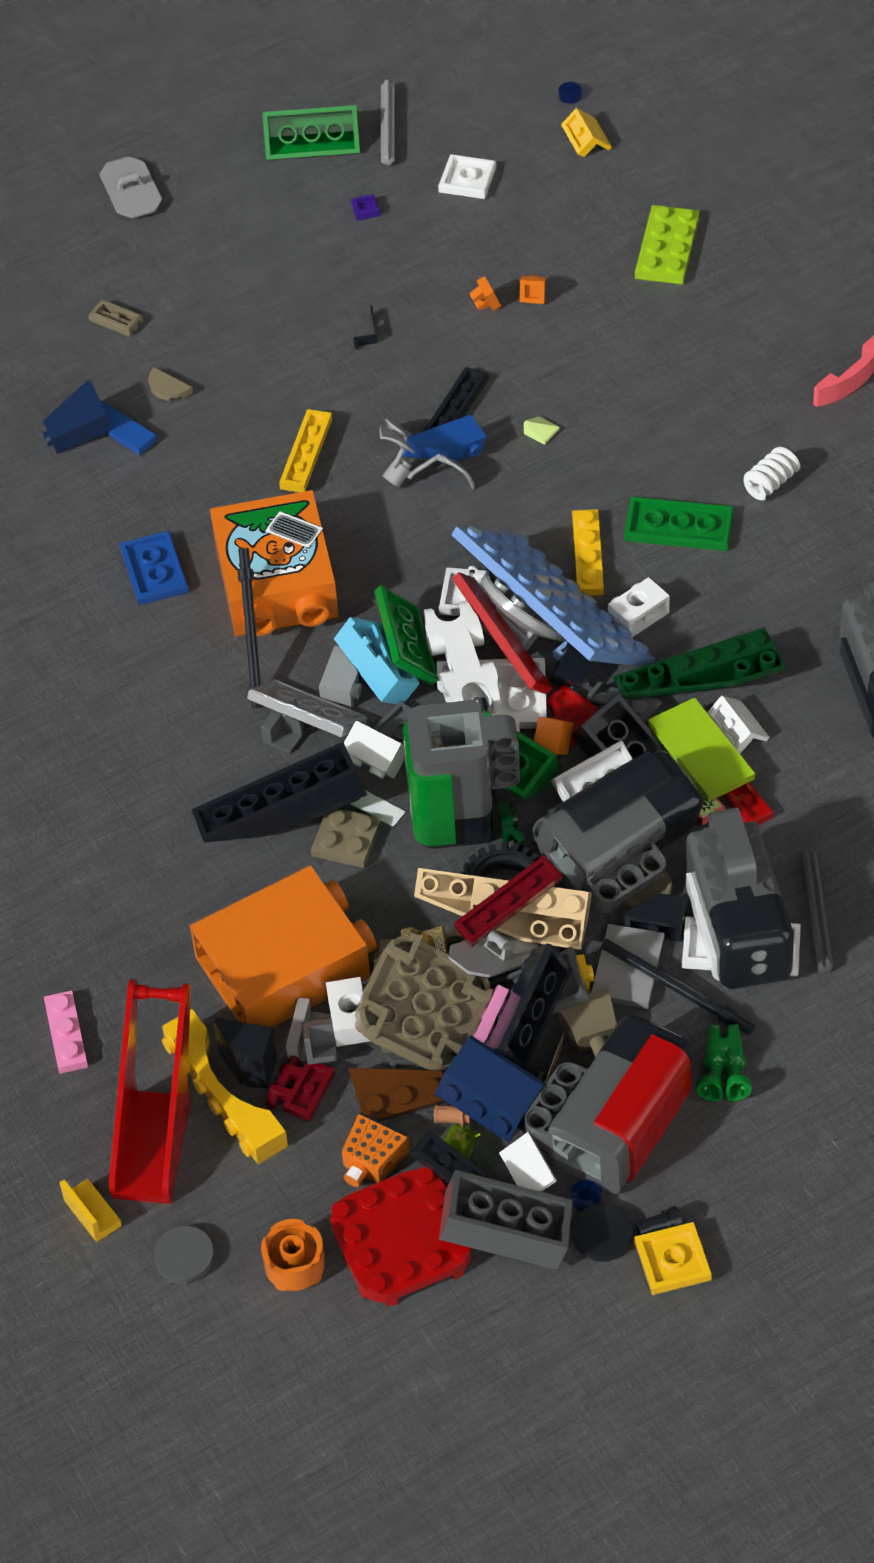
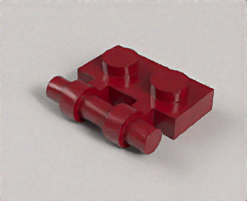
(307, 1092)

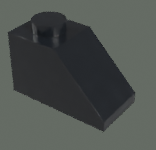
(660, 914)

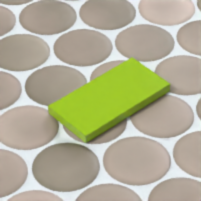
(701, 749)

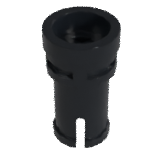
(667, 1219)

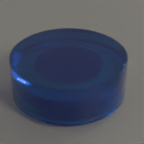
(570, 92)
(585, 1194)

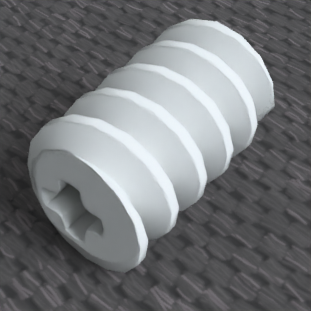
(771, 472)

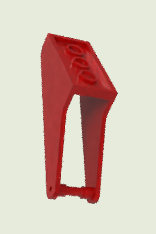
(150, 1124)

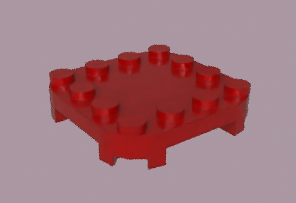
(393, 1236)

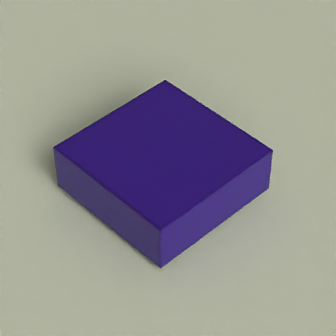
(365, 207)

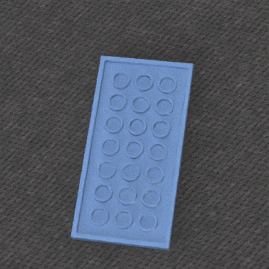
(554, 597)

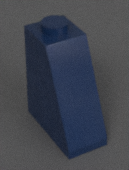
(76, 420)

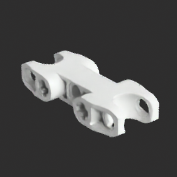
(457, 642)

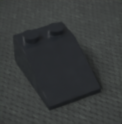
(615, 723)

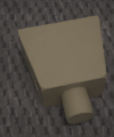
(589, 1022)

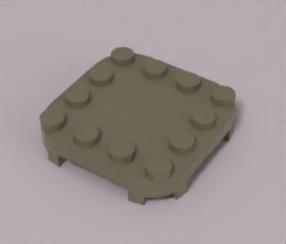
(421, 1003)

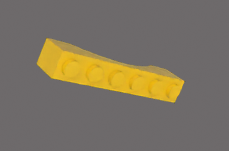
(255, 1127)

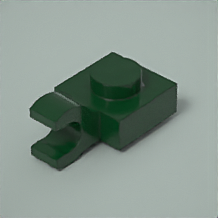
(507, 822)

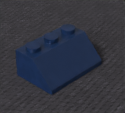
(489, 1088)

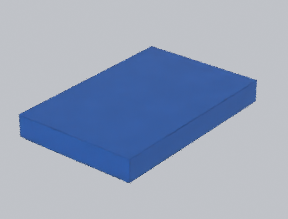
(154, 567)

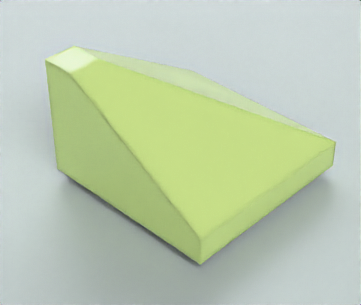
(540, 429)

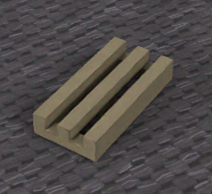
(113, 320)

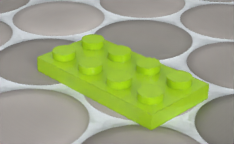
(667, 244)

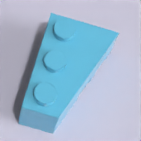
(369, 652)

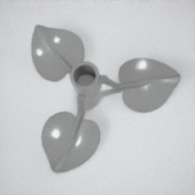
(399, 468)

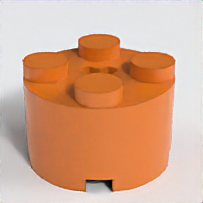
(293, 1255)

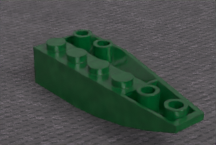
(708, 667)

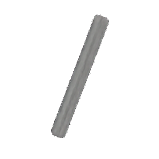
(387, 122)

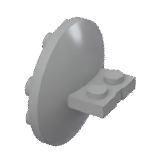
(518, 615)

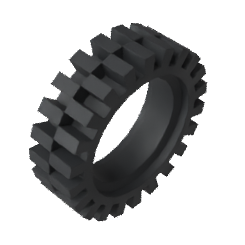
(498, 859)

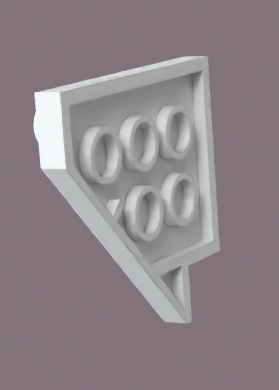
(514, 694)

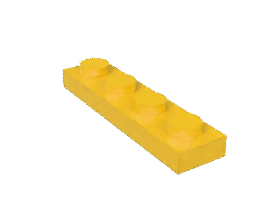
(305, 451)
(588, 552)

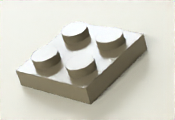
(346, 837)

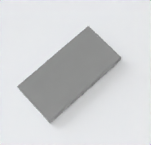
(306, 707)

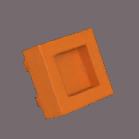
(532, 289)
(484, 295)

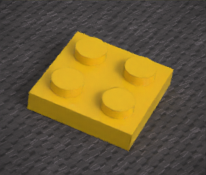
(673, 1258)

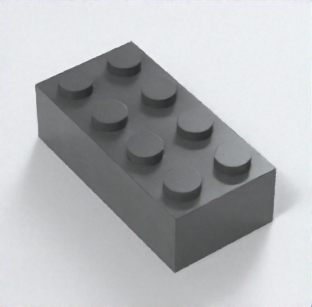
(506, 1219)

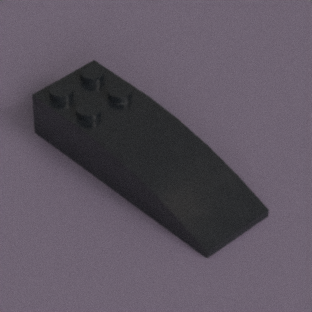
(283, 797)

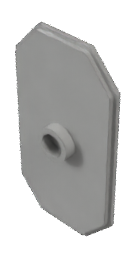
(130, 187)
(492, 955)

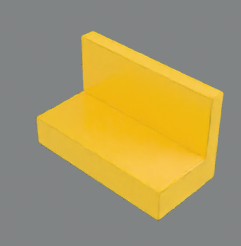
(584, 132)
(90, 1209)

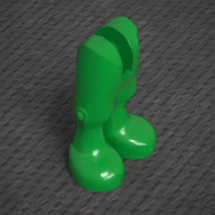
(720, 1054)

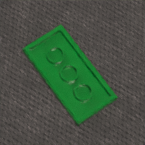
(679, 523)
(406, 635)

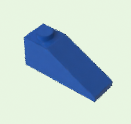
(454, 439)

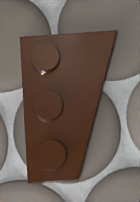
(394, 1091)

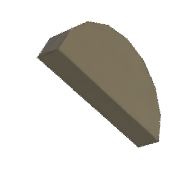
(166, 386)

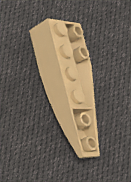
(553, 918)

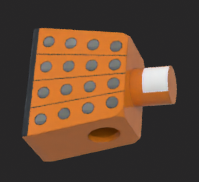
(372, 1150)

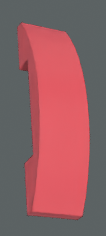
(834, 388)

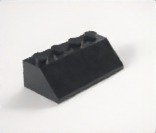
(530, 1005)

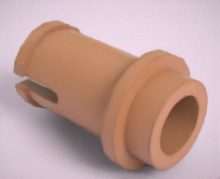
(450, 1114)

